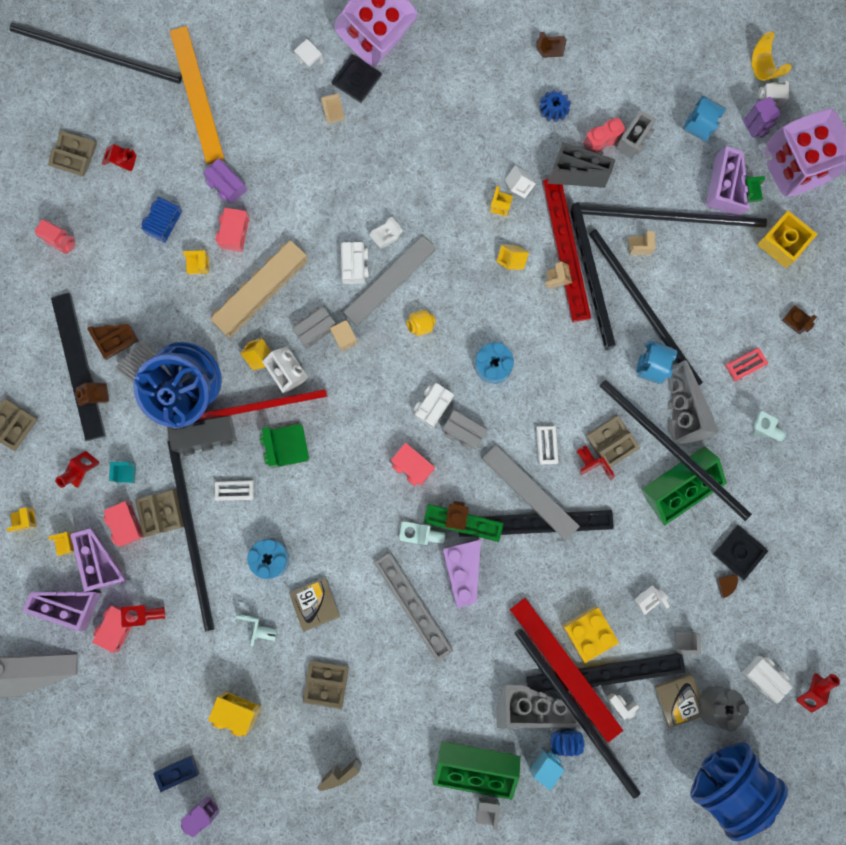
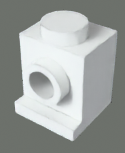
(777, 91)

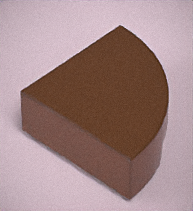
(727, 585)

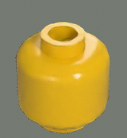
(421, 323)

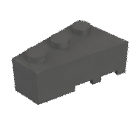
(581, 167)
(202, 436)

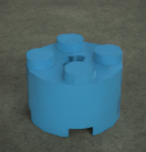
(704, 118)
(498, 353)
(656, 362)
(257, 557)

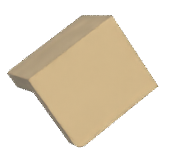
(332, 108)
(642, 244)
(558, 276)
(344, 335)

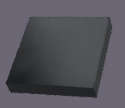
(356, 78)
(740, 552)

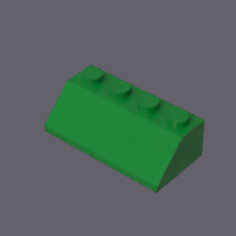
(680, 488)
(477, 770)

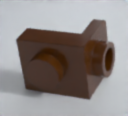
(551, 45)
(92, 393)
(457, 515)

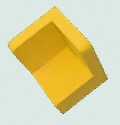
(501, 202)
(512, 257)
(197, 262)
(255, 353)
(22, 520)
(63, 543)

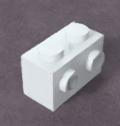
(285, 369)

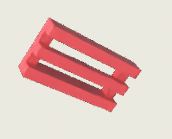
(732, 372)

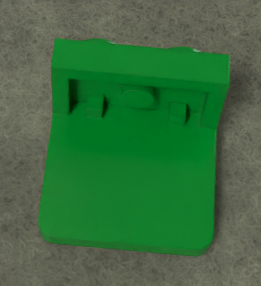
(284, 446)

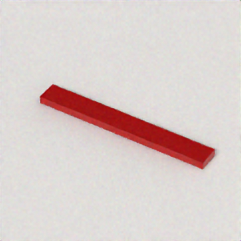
(567, 250)
(263, 405)
(566, 670)

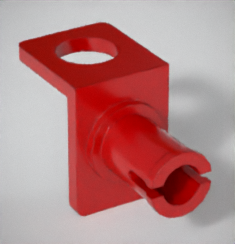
(120, 157)
(591, 463)
(76, 470)
(143, 615)
(819, 691)

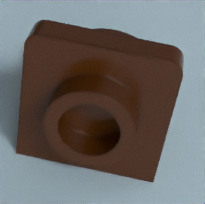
(799, 320)

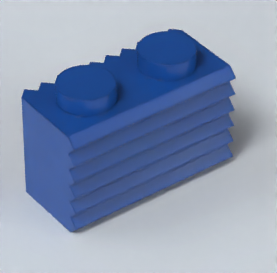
(161, 219)

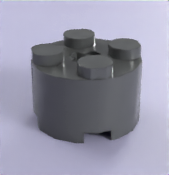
(722, 708)

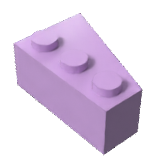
(727, 183)
(95, 562)
(463, 571)
(63, 608)

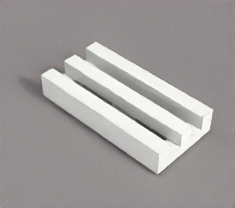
(547, 451)
(227, 498)

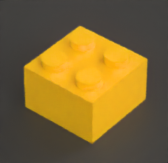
(787, 239)
(590, 634)
(234, 714)

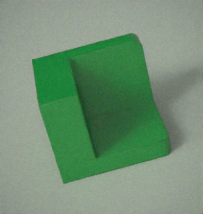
(754, 188)

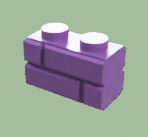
(762, 117)
(225, 181)
(199, 817)

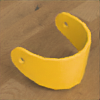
(762, 60)

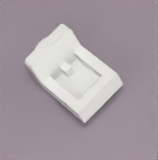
(386, 233)
(650, 598)

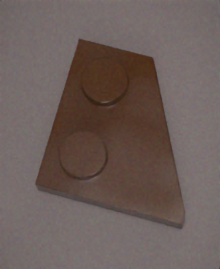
(112, 338)

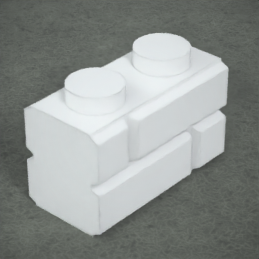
(353, 263)
(433, 405)
(768, 679)

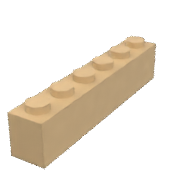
(259, 288)

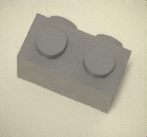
(636, 133)

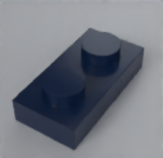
(176, 773)

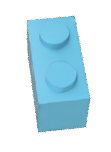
(547, 769)

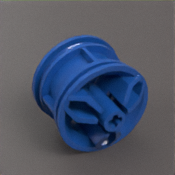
(164, 396)
(739, 791)

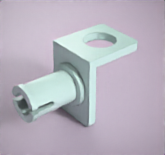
(767, 427)
(422, 534)
(258, 631)

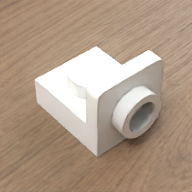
(618, 704)

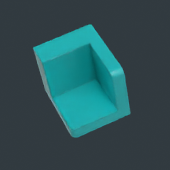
(122, 472)

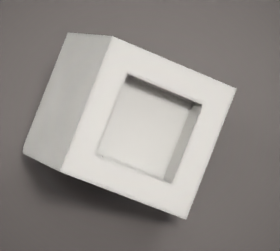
(308, 53)
(520, 181)

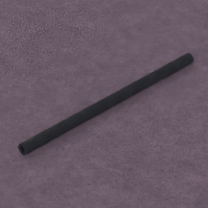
(96, 53)
(673, 216)
(639, 299)
(697, 470)
(191, 540)
(577, 713)

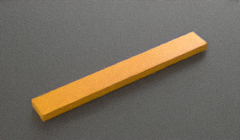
(197, 95)

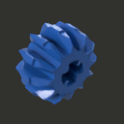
(555, 99)
(567, 743)

